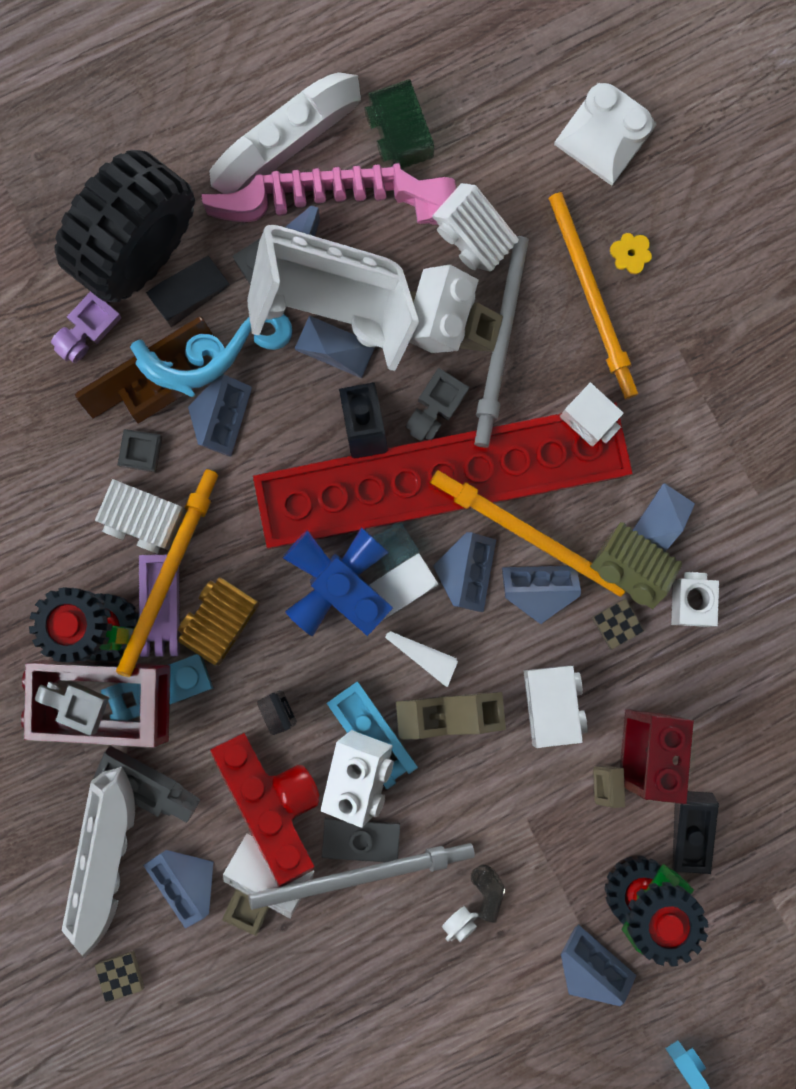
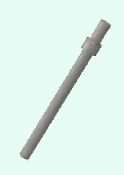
(489, 407)
(433, 859)

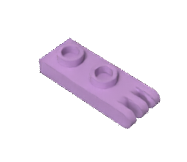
(167, 621)

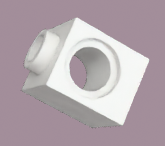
(592, 415)
(682, 612)

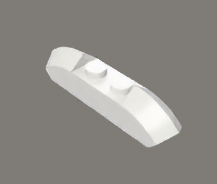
(286, 132)
(100, 848)

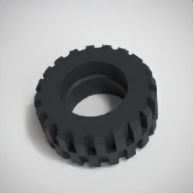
(124, 225)

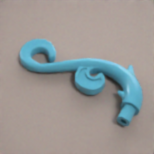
(206, 344)

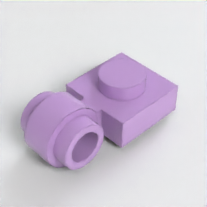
(91, 319)

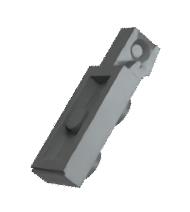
(151, 788)

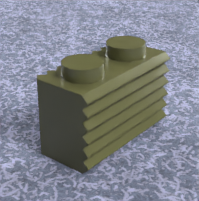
(636, 566)

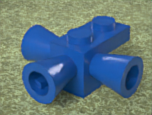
(338, 583)

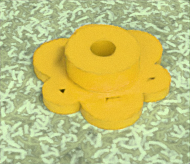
(629, 244)

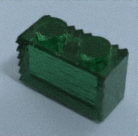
(400, 125)

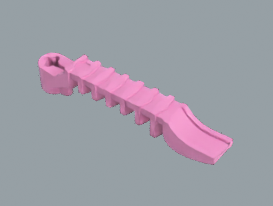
(252, 201)

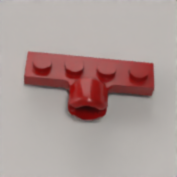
(269, 806)

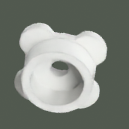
(460, 925)

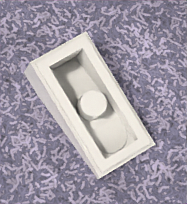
(405, 583)
(433, 661)

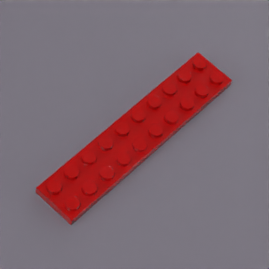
(396, 486)

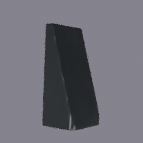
(187, 290)
(363, 420)
(276, 712)
(695, 833)

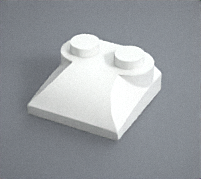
(606, 131)

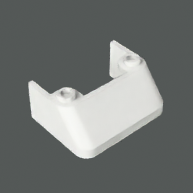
(332, 283)

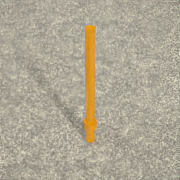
(618, 361)
(467, 497)
(196, 507)

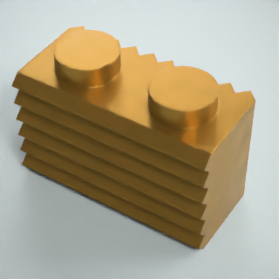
(217, 620)

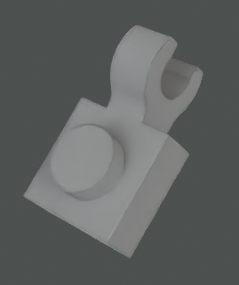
(77, 705)

